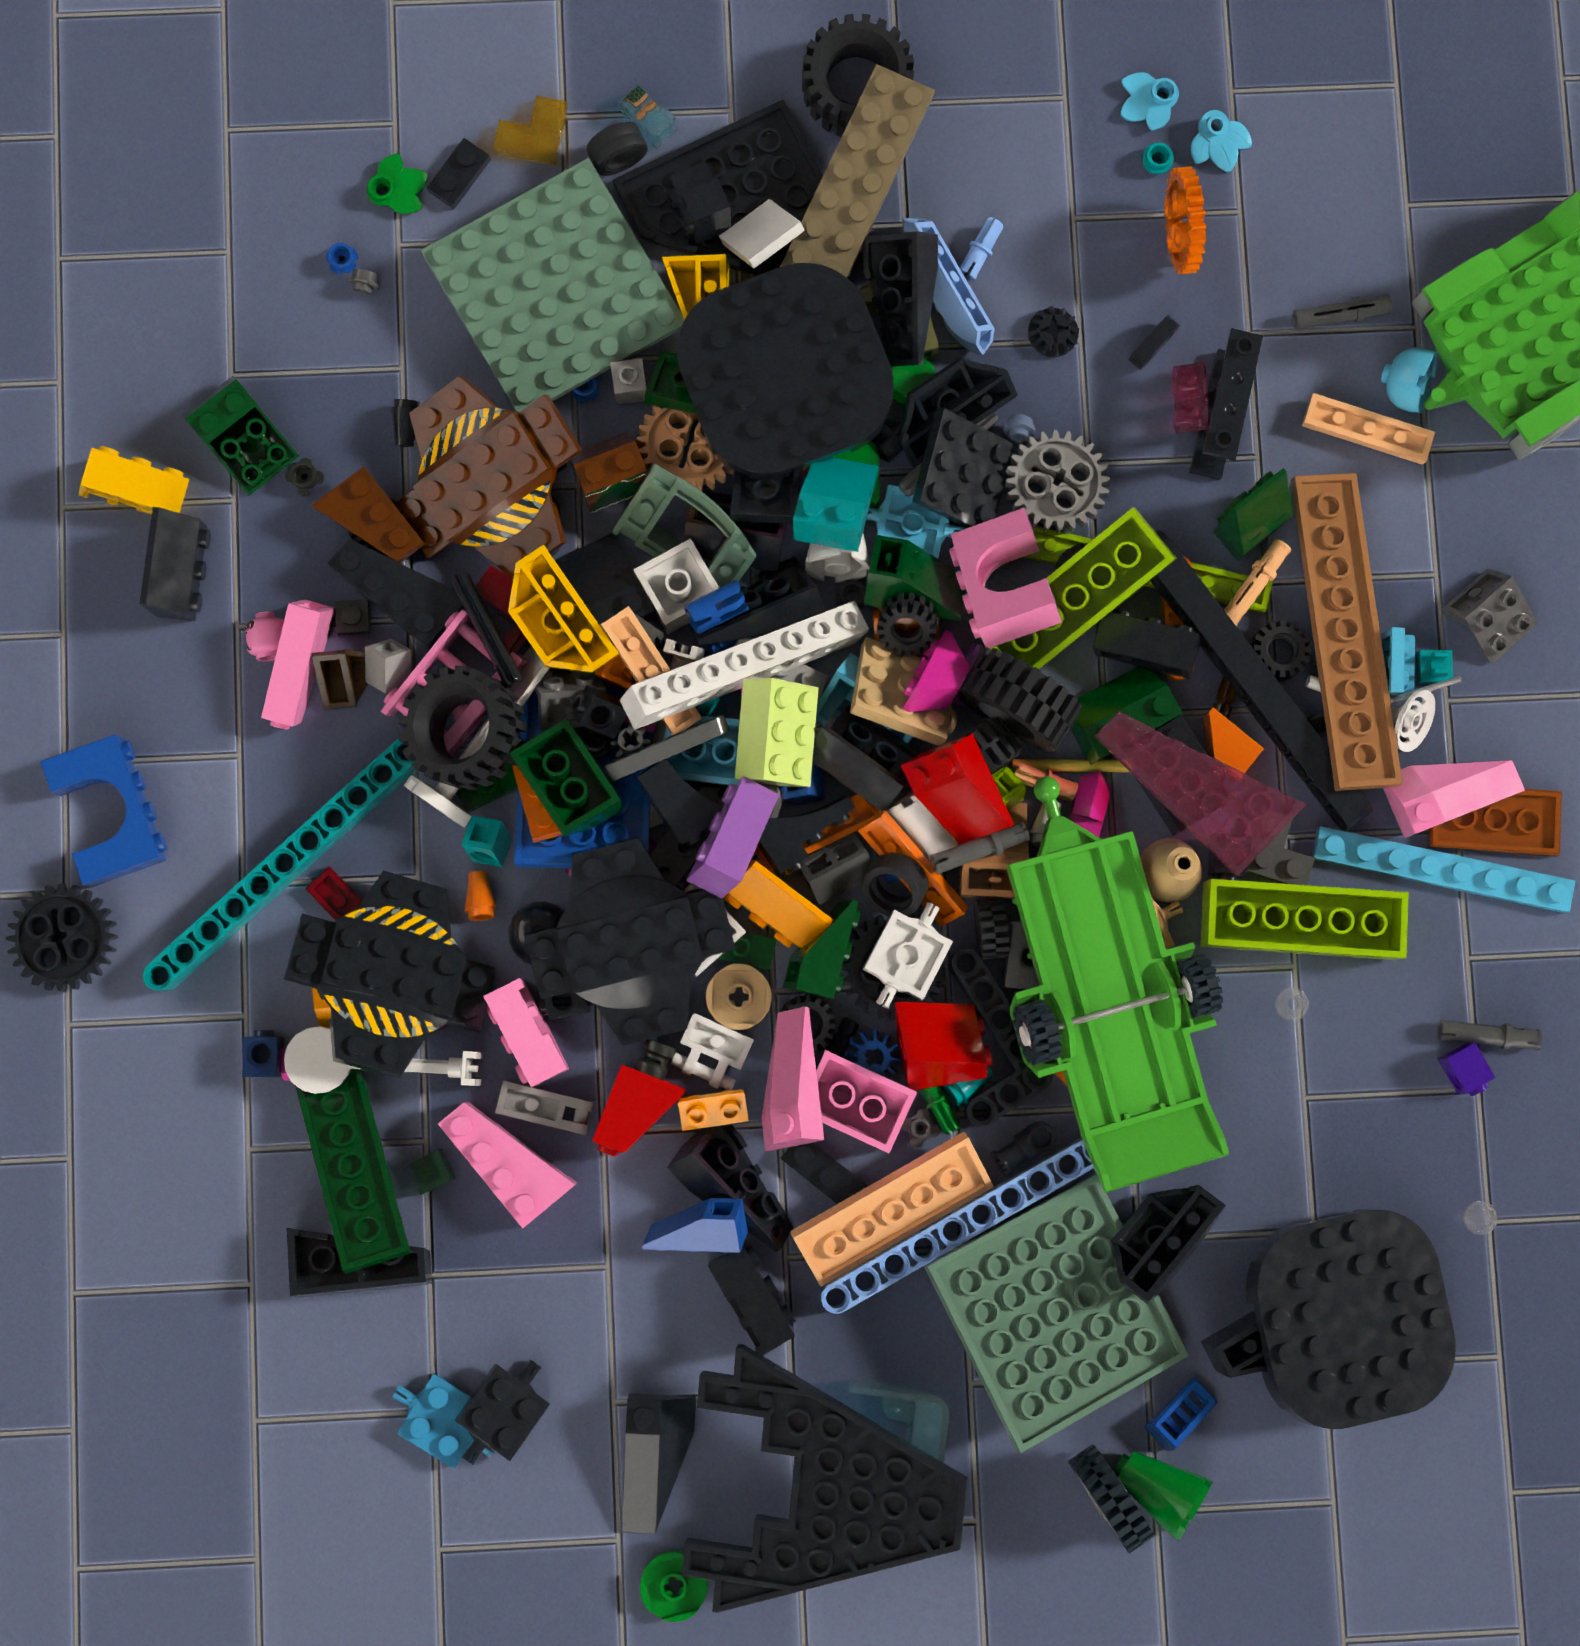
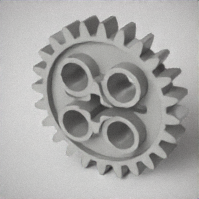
(1070, 457)

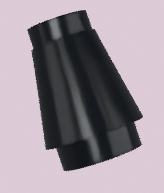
(401, 422)

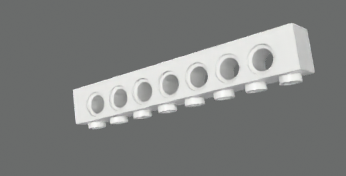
(756, 658)

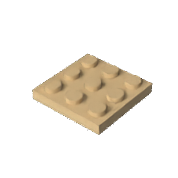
(880, 695)

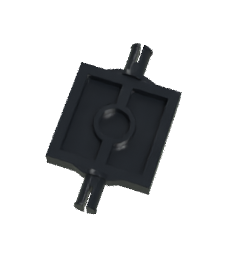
(502, 1412)

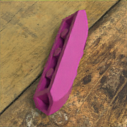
(1090, 802)

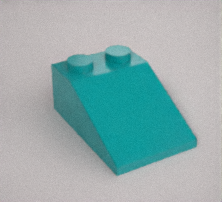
(834, 503)

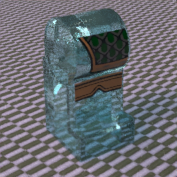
(648, 116)

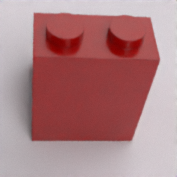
(940, 1043)
(633, 1109)

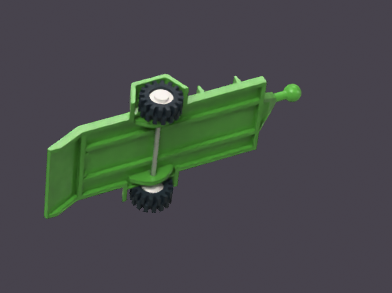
(1105, 981)

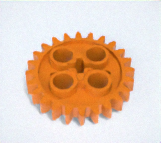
(1185, 201)

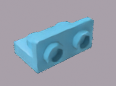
(1399, 660)

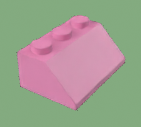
(861, 1101)

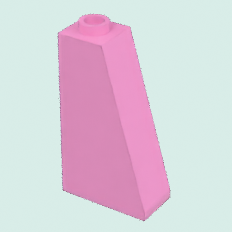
(293, 672)

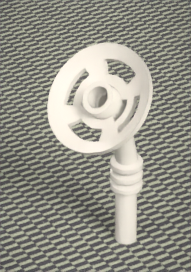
(1404, 716)

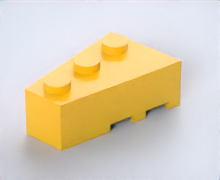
(696, 277)
(132, 482)

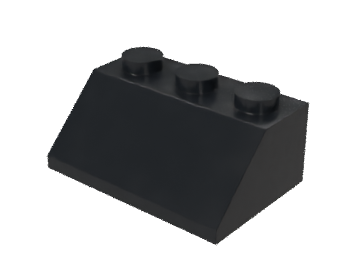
(763, 537)
(174, 565)
(862, 756)

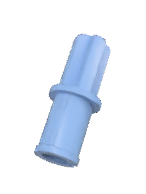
(981, 248)

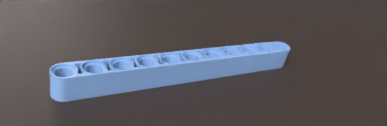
(968, 1227)

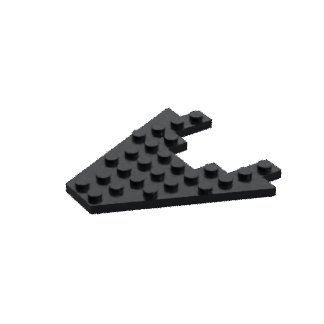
(856, 1492)

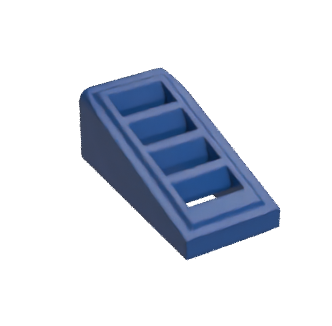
(1163, 1415)

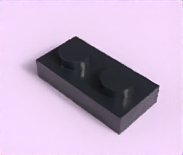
(458, 173)

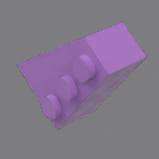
(733, 837)

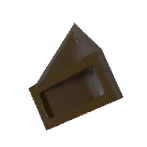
(340, 677)

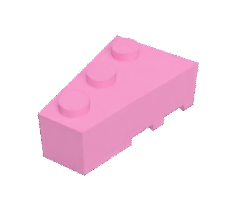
(525, 1033)

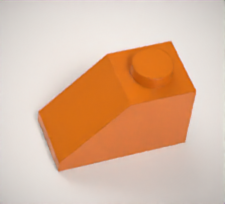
(1229, 742)

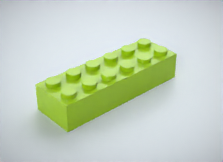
(1094, 585)
(1304, 919)

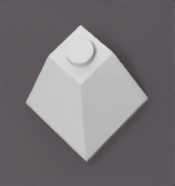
(674, 581)

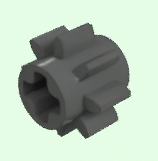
(631, 737)

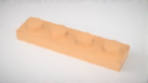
(1368, 429)
(643, 660)

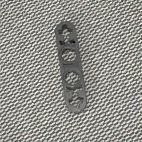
(666, 748)

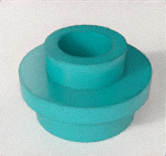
(1162, 151)

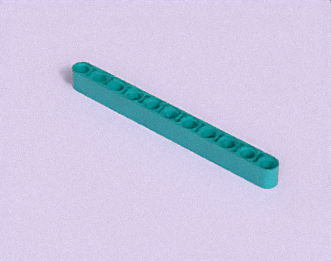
(269, 869)

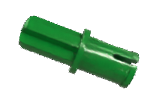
(938, 1103)

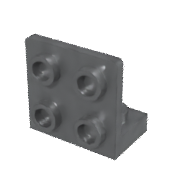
(1493, 613)
(557, 693)

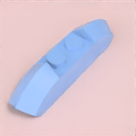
(954, 296)

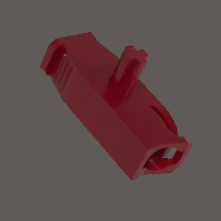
(495, 592)

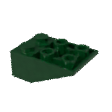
(240, 435)
(1255, 514)
(906, 568)
(818, 964)

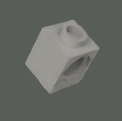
(628, 381)

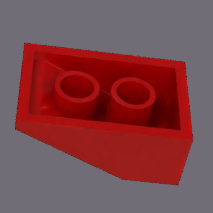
(958, 789)

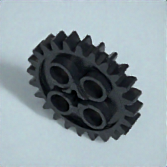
(33, 947)
(867, 989)

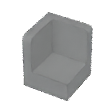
(387, 664)

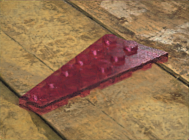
(1213, 800)

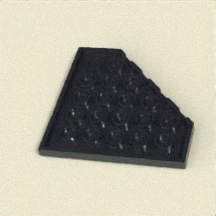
(753, 161)

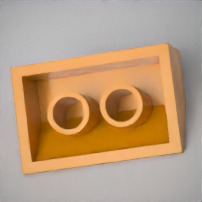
(777, 906)

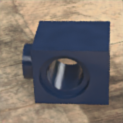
(251, 1065)

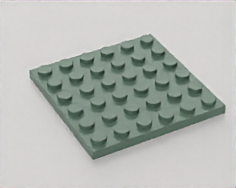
(553, 287)
(1050, 1316)

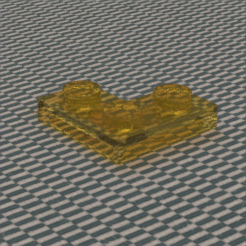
(536, 141)

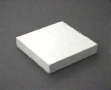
(761, 233)

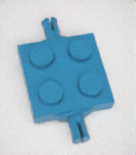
(432, 1422)

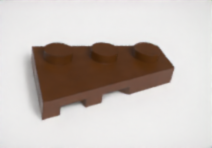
(368, 513)

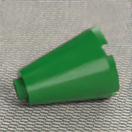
(1163, 1490)

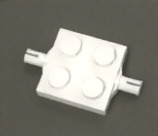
(907, 955)

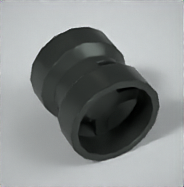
(656, 1051)

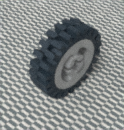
(1111, 1498)

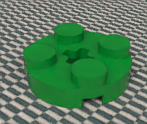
(663, 1602)

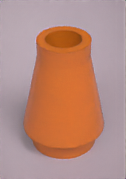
(479, 897)

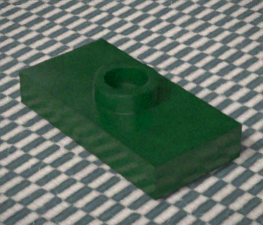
(484, 795)
(751, 950)

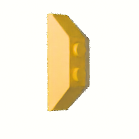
(556, 616)

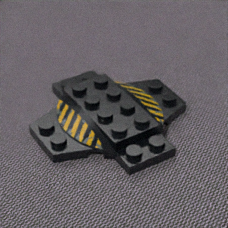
(389, 974)

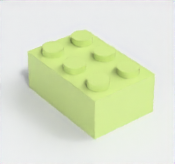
(776, 732)

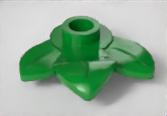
(402, 186)

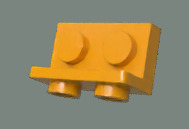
(713, 1109)

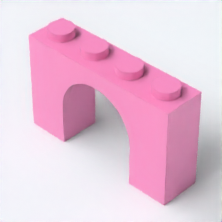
(1006, 614)

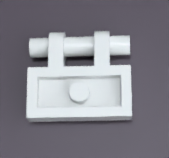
(717, 1042)

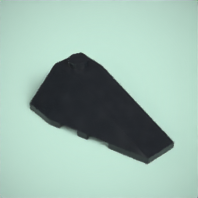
(718, 1167)

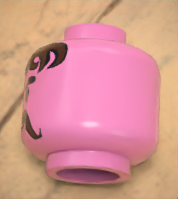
(264, 635)

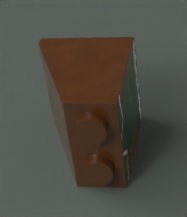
(609, 471)

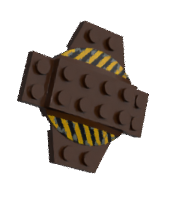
(487, 475)

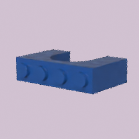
(137, 842)

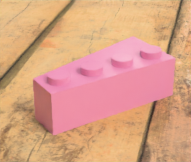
(506, 1164)

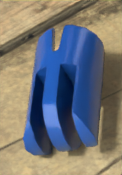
(716, 607)

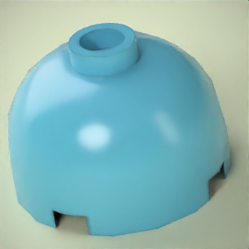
(1410, 378)

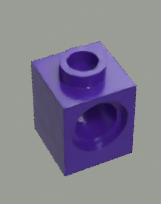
(1467, 1069)

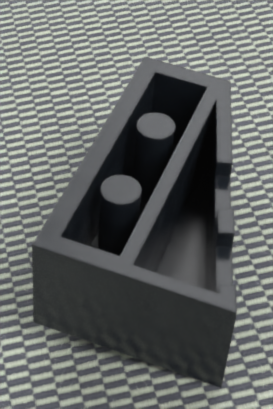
(753, 1299)

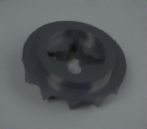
(1043, 341)

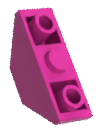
(938, 676)

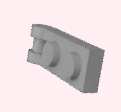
(543, 1107)

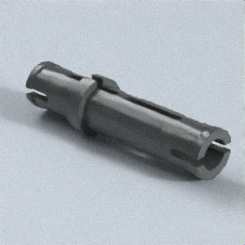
(1355, 310)
(979, 848)
(1502, 1036)

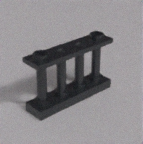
(1227, 403)

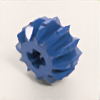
(871, 1046)

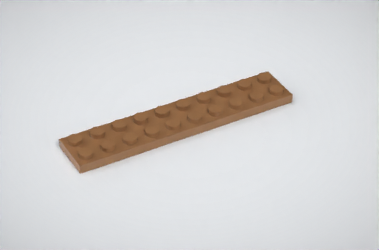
(1346, 632)

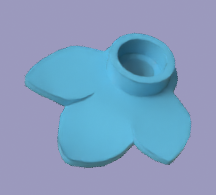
(1144, 101)
(1219, 145)

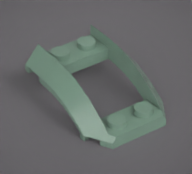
(649, 502)

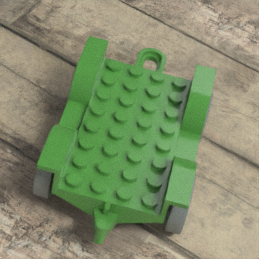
(1513, 331)

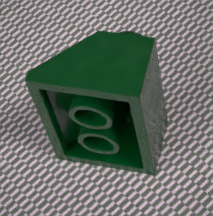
(1134, 693)
(567, 779)

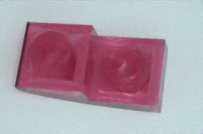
(1190, 397)

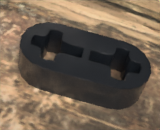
(1154, 342)

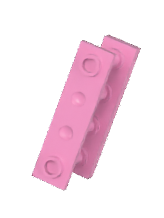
(466, 716)

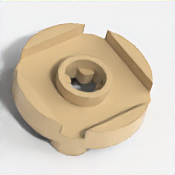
(725, 983)

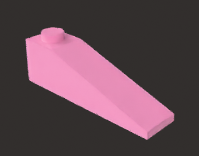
(1447, 791)
(792, 1095)

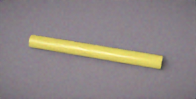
(1072, 765)

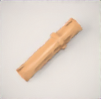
(1262, 573)

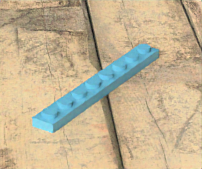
(1443, 869)

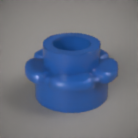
(342, 250)
(588, 394)

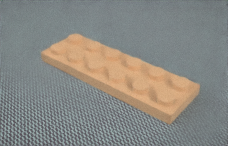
(892, 1209)

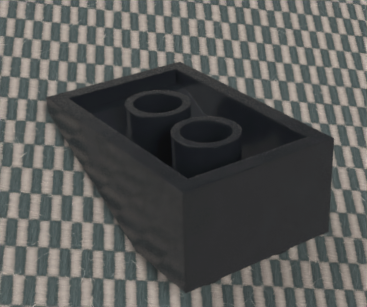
(605, 580)

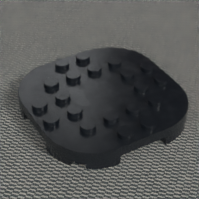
(785, 370)
(1352, 1318)

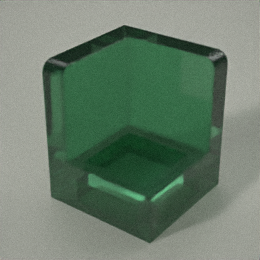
(432, 1171)

